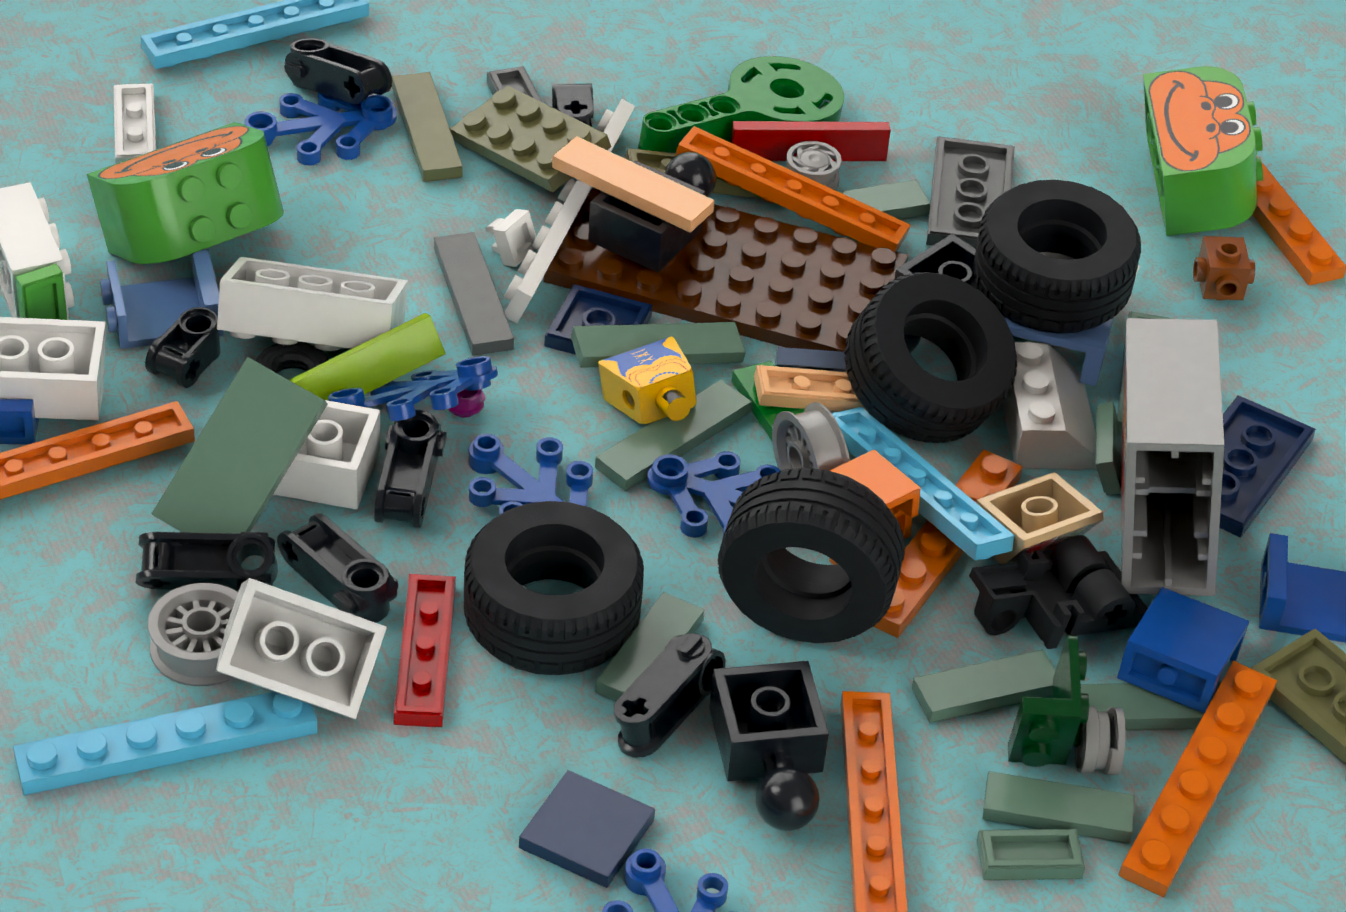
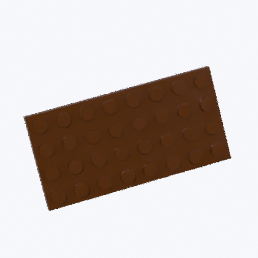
(744, 269)

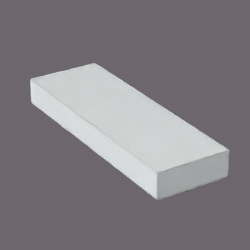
(134, 120)

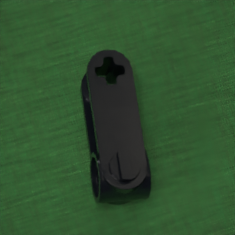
(336, 71)
(409, 468)
(214, 558)
(339, 568)
(666, 694)

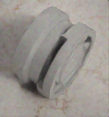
(815, 162)
(1102, 742)

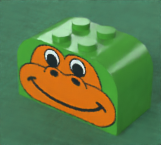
(1202, 148)
(187, 195)

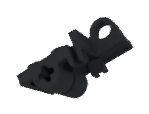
(1067, 592)

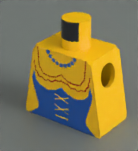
(649, 382)

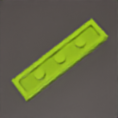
(376, 360)

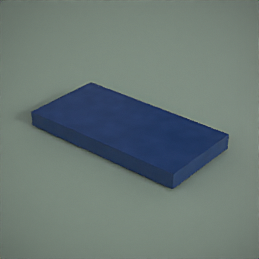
(1257, 458)

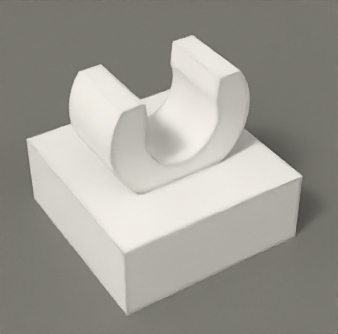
(513, 236)

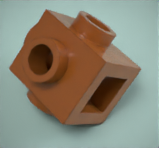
(1223, 268)

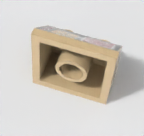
(1041, 514)

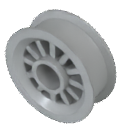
(808, 439)
(189, 632)

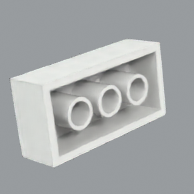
(308, 304)

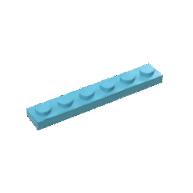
(246, 29)
(940, 499)
(161, 741)

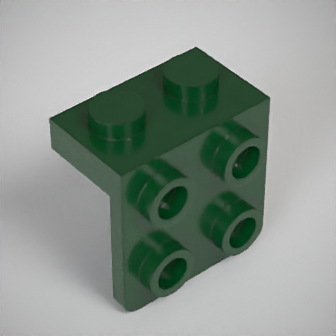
(1052, 726)

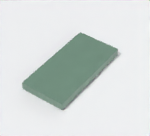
(240, 454)

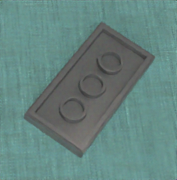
(964, 184)

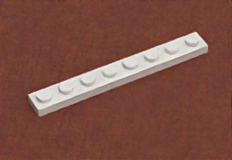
(560, 218)

